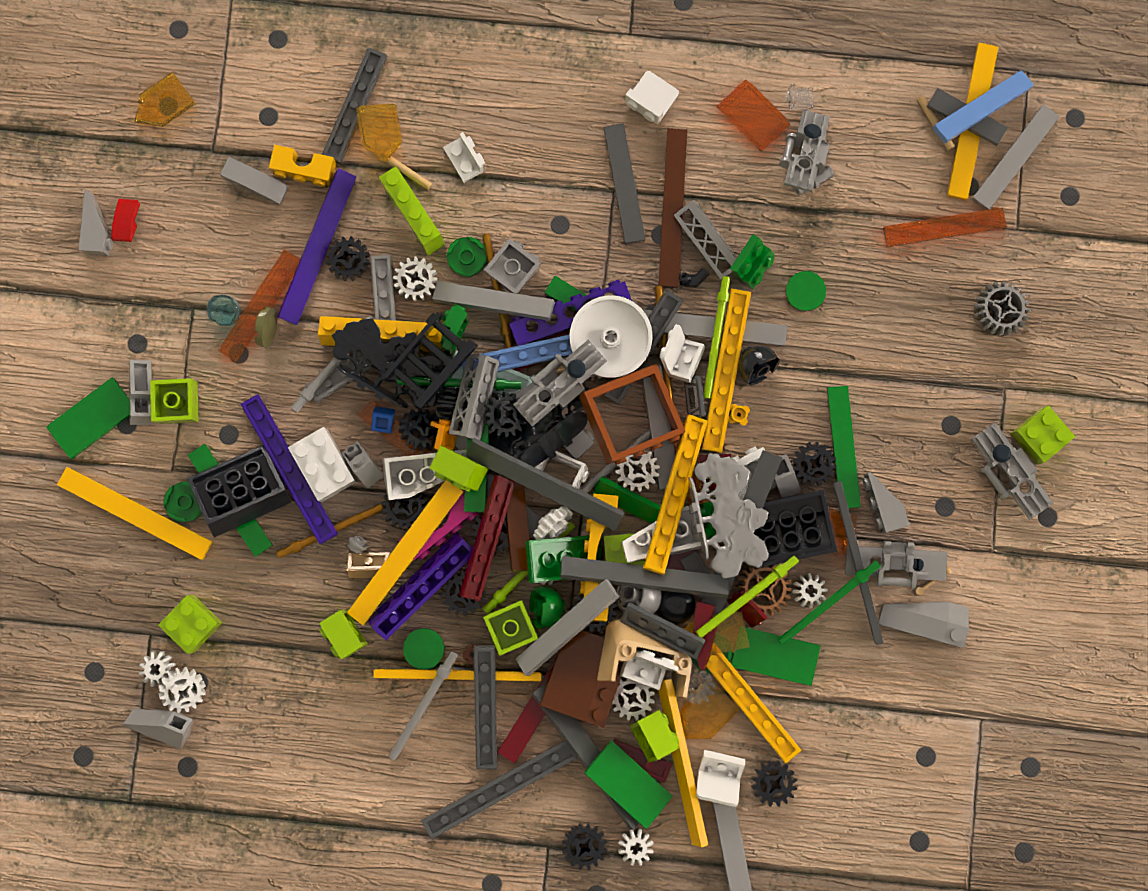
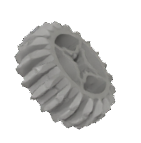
(1009, 311)

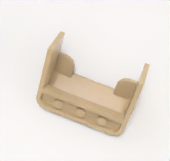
(621, 645)

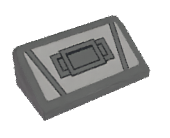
(695, 397)

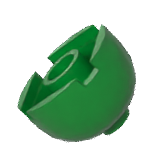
(546, 606)

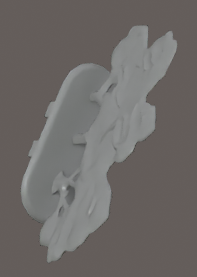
(732, 517)

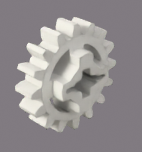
(422, 283)
(631, 477)
(553, 523)
(182, 698)
(644, 705)

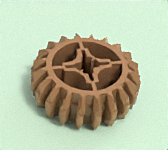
(770, 597)

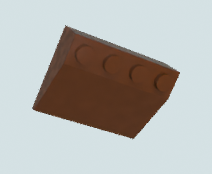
(574, 683)

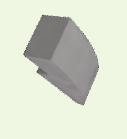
(254, 180)
(139, 392)

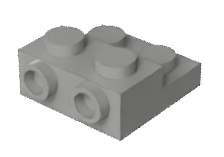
(513, 266)

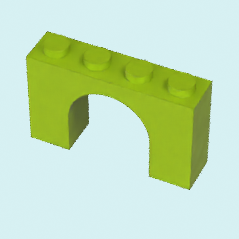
(412, 210)

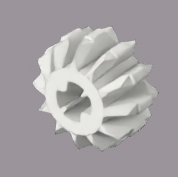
(813, 585)
(149, 668)
(632, 840)

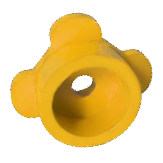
(743, 410)

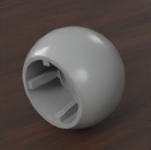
(642, 597)

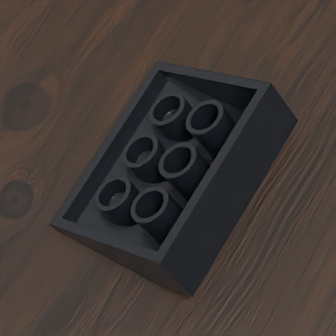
(238, 491)
(797, 528)

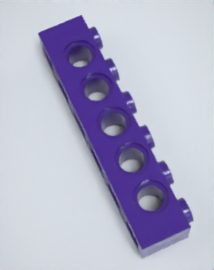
(563, 323)
(420, 586)

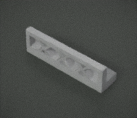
(713, 233)
(483, 382)

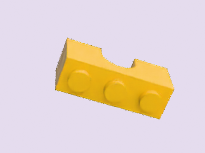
(319, 171)

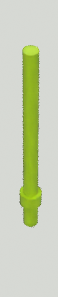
(722, 298)
(778, 572)
(500, 596)

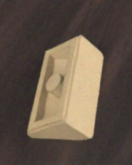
(365, 564)

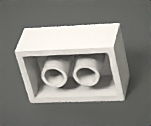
(322, 464)

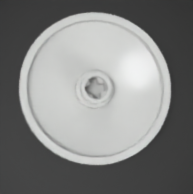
(617, 331)

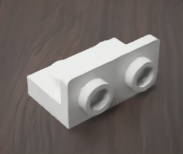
(464, 158)

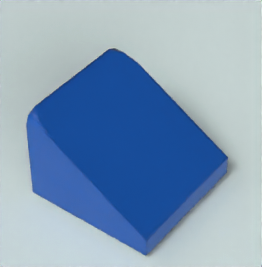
(382, 419)

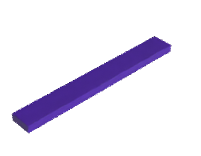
(316, 246)
(288, 469)

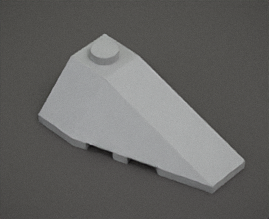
(931, 620)

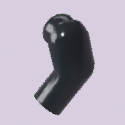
(693, 280)

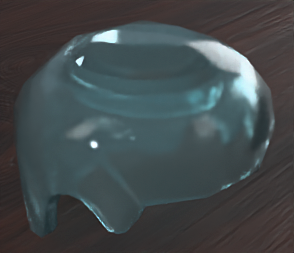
(223, 310)

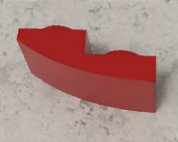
(124, 220)

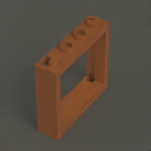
(599, 429)

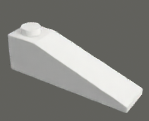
(410, 474)
(685, 540)

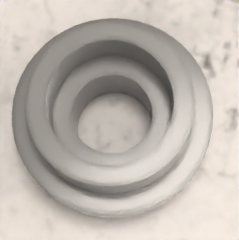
(357, 544)

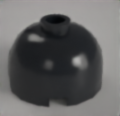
(757, 362)
(676, 607)

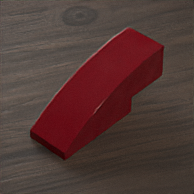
(703, 614)

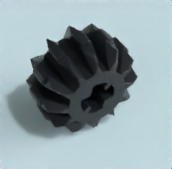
(446, 402)

